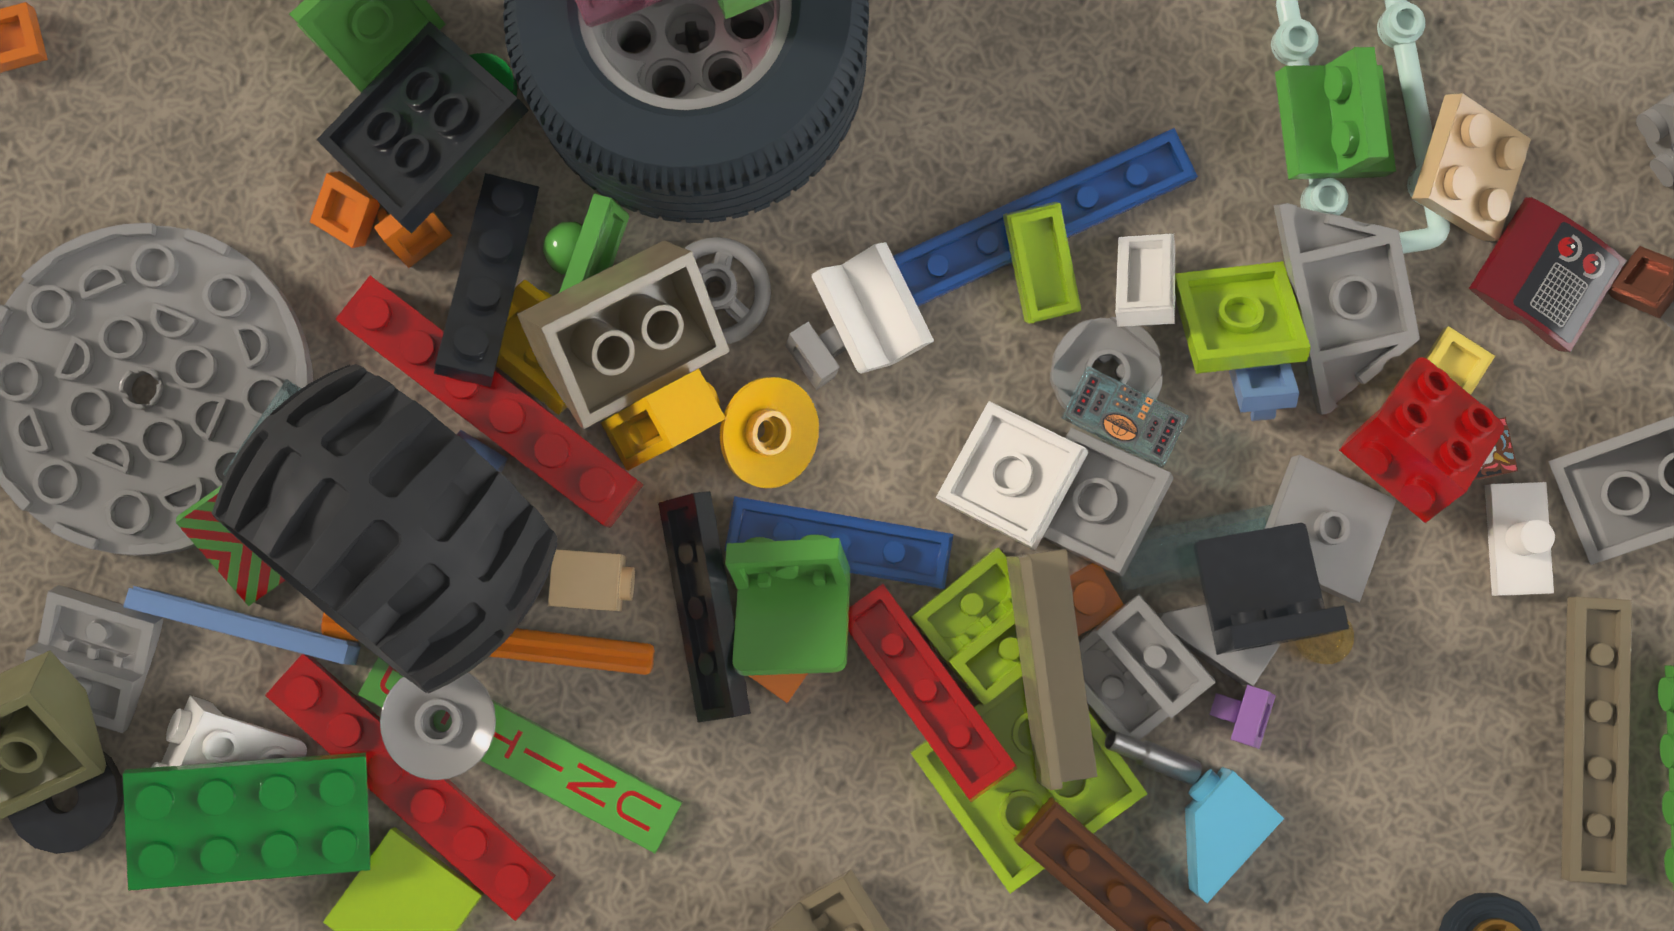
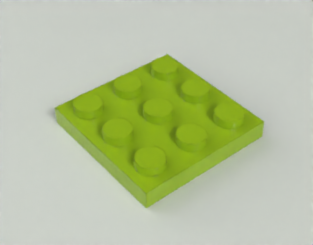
(1009, 805)

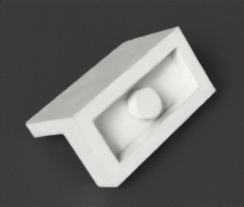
(872, 309)

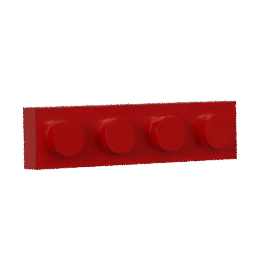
(928, 693)

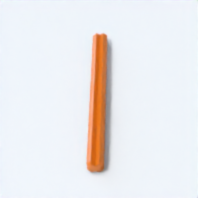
(556, 649)

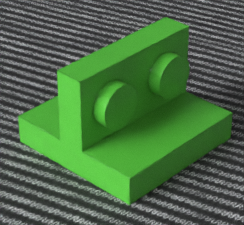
(363, 34)
(1336, 118)

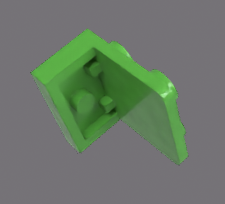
(790, 605)

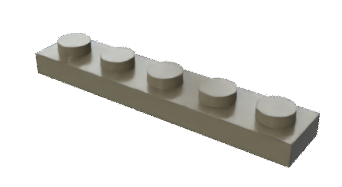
(1596, 740)

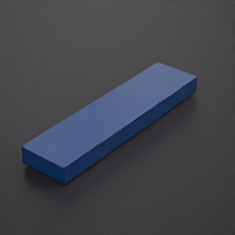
(869, 545)

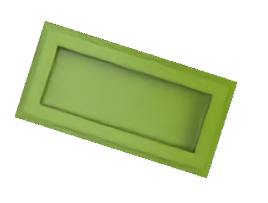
(1042, 262)

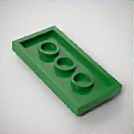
(246, 820)

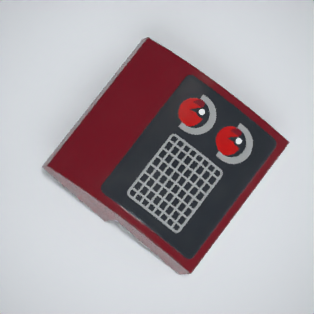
(1547, 274)

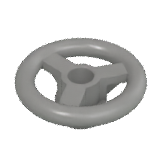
(720, 271)

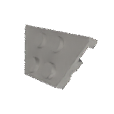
(1349, 296)

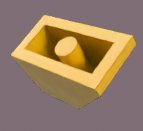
(663, 419)

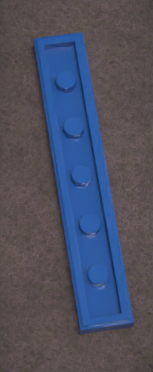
(1085, 201)

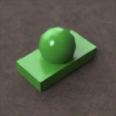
(588, 247)

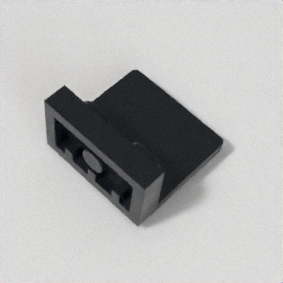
(1263, 589)

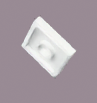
(1012, 475)

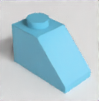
(1223, 829)

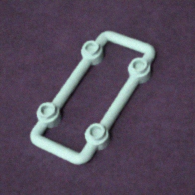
(1400, 26)

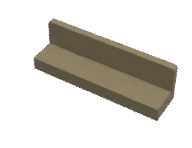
(1051, 667)

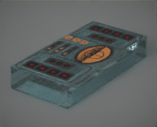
(1124, 417)

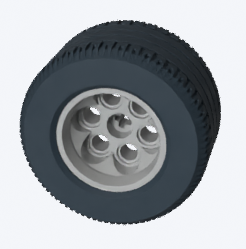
(706, 148)

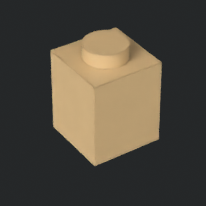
(590, 580)

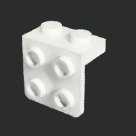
(207, 736)

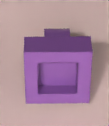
(1248, 715)

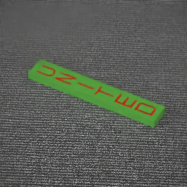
(560, 770)

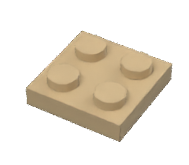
(1471, 167)

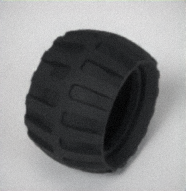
(388, 525)

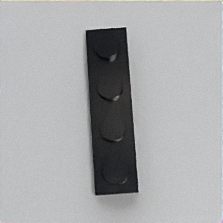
(487, 280)
(703, 606)

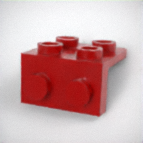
(1425, 440)

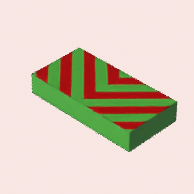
(230, 557)

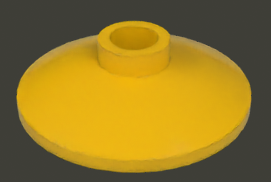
(788, 437)

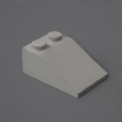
(1621, 490)

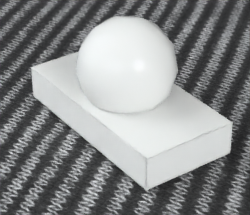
(1145, 280)

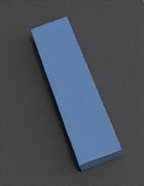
(242, 625)

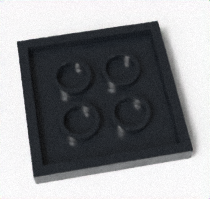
(422, 126)

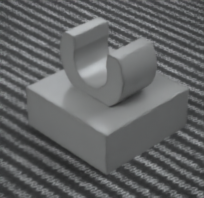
(816, 353)

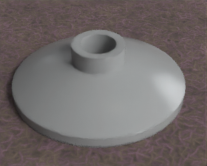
(419, 745)

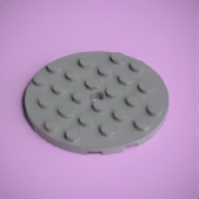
(81, 336)

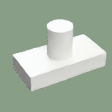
(1519, 538)

